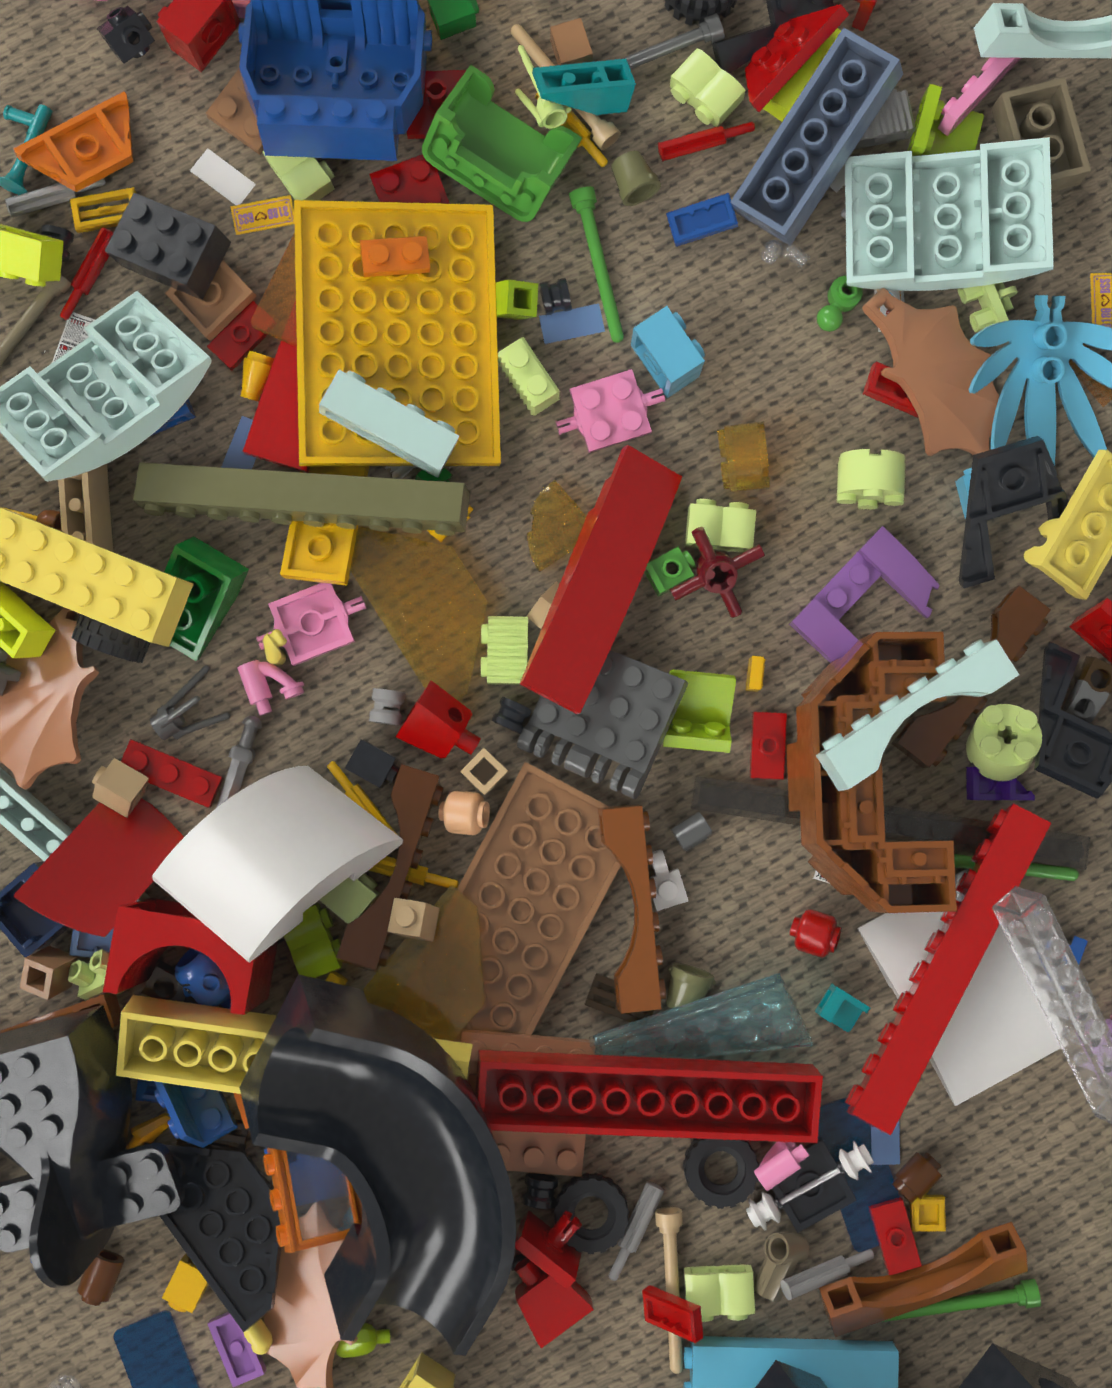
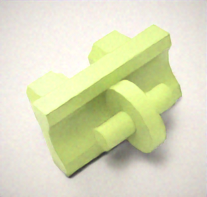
(994, 303)
(91, 975)

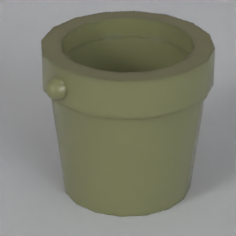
(634, 178)
(687, 984)

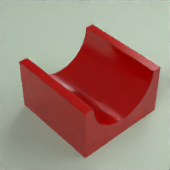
(153, 925)

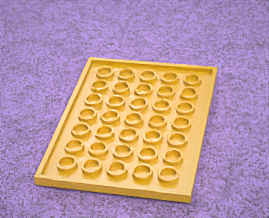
(408, 333)

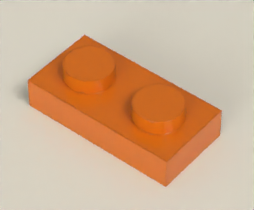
(394, 256)

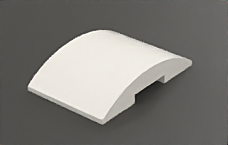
(272, 857)
(997, 1019)

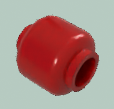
(816, 933)

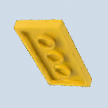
(325, 551)

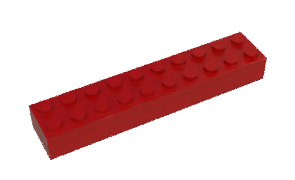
(947, 970)
(649, 1096)

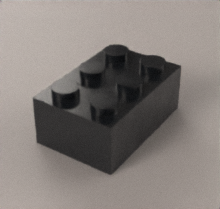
(168, 246)

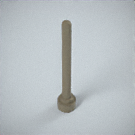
(52, 289)

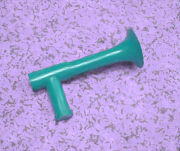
(37, 124)

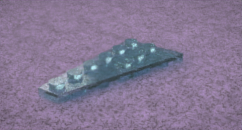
(730, 1022)

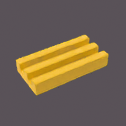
(105, 197)

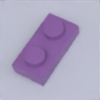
(235, 1350)

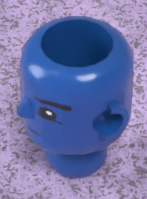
(202, 980)

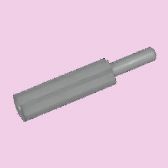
(43, 198)
(637, 1225)
(822, 1274)

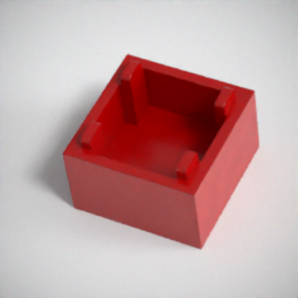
(198, 28)

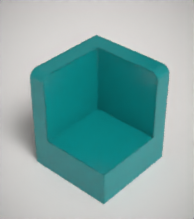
(840, 1008)

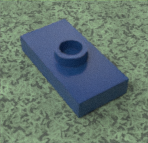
(702, 219)

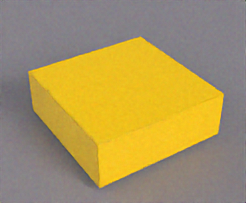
(755, 673)
(928, 1214)

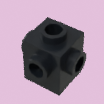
(127, 33)

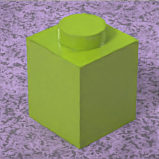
(516, 299)

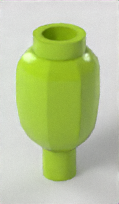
(367, 1340)

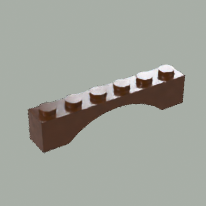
(1012, 625)
(367, 935)

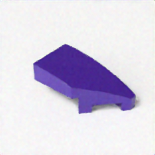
(983, 788)

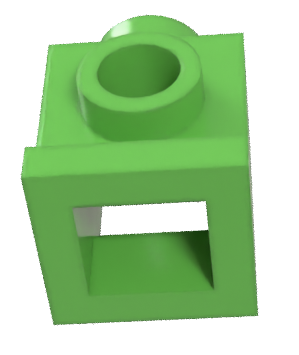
(661, 579)

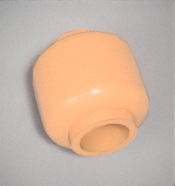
(464, 813)

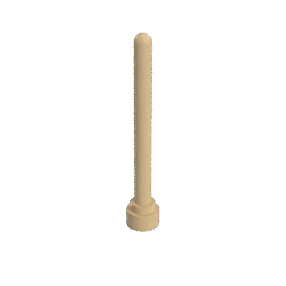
(603, 132)
(669, 1222)

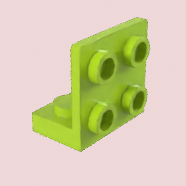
(930, 140)
(703, 713)

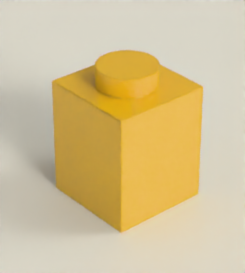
(185, 1287)

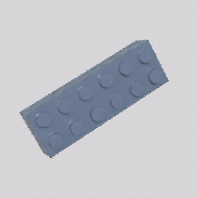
(817, 136)

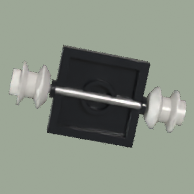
(814, 1189)

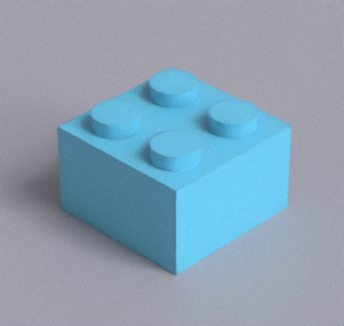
(668, 351)

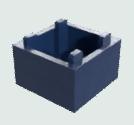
(23, 925)

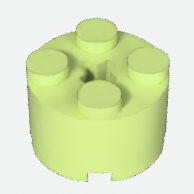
(871, 478)
(1004, 741)

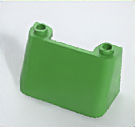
(495, 150)

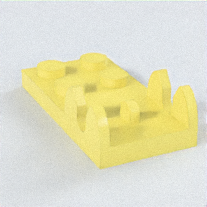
(1082, 536)

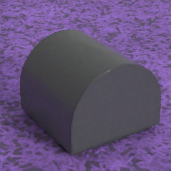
(692, 831)

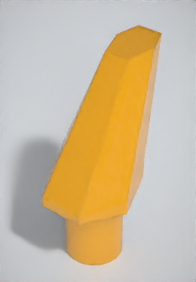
(148, 1130)

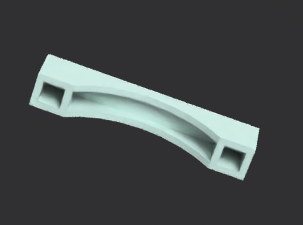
(1016, 32)
(860, 751)

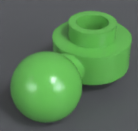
(830, 316)

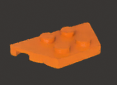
(83, 146)

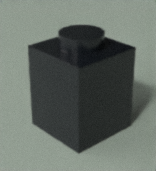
(373, 764)

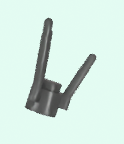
(170, 719)

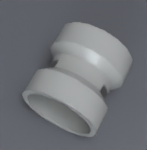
(389, 699)

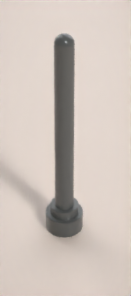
(708, 31)

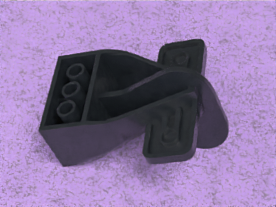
(69, 1130)

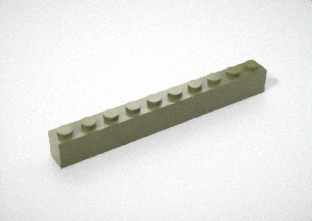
(302, 497)

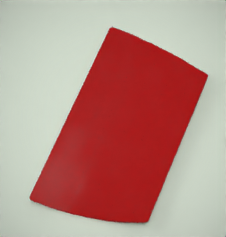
(100, 867)

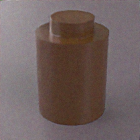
(100, 1278)

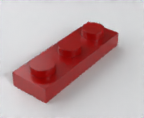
(173, 773)

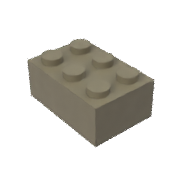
(1045, 112)

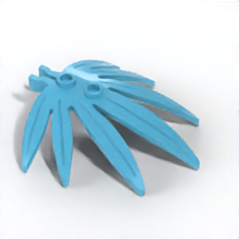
(1043, 359)

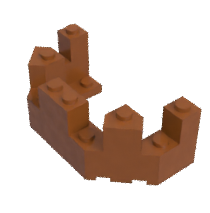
(848, 826)

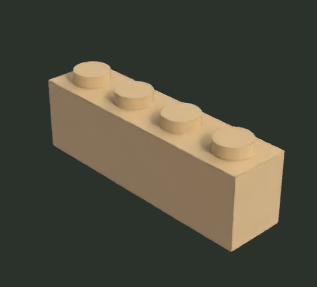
(87, 507)

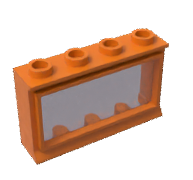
(311, 1199)

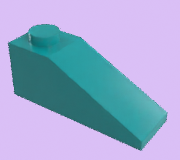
(588, 86)

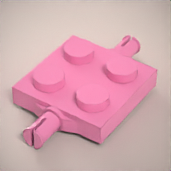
(610, 411)
(313, 622)

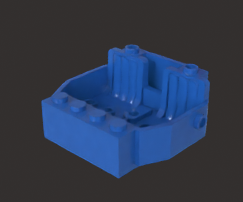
(327, 110)

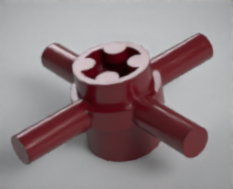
(722, 582)

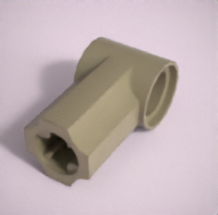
(782, 1255)

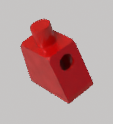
(438, 723)
(547, 1304)

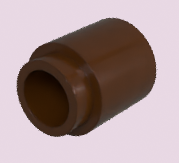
(917, 1177)

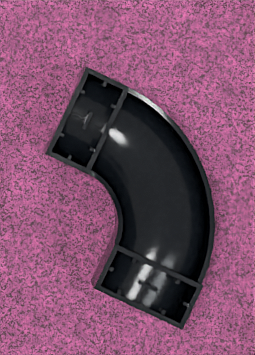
(411, 1141)

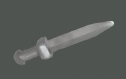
(241, 755)

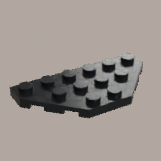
(228, 1228)

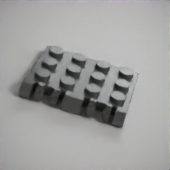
(620, 721)

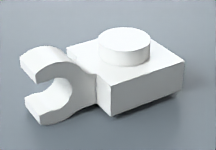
(668, 883)

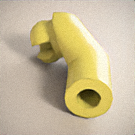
(271, 646)
(259, 1338)

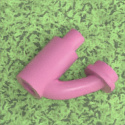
(254, 680)
(780, 1163)

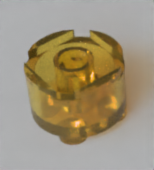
(746, 457)

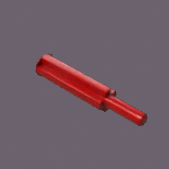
(701, 140)
(88, 271)

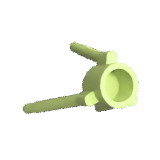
(546, 112)

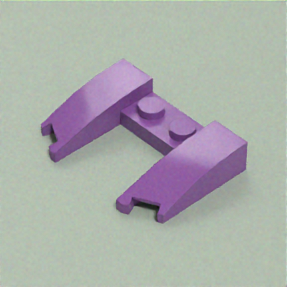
(877, 558)

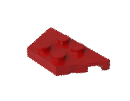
(788, 51)

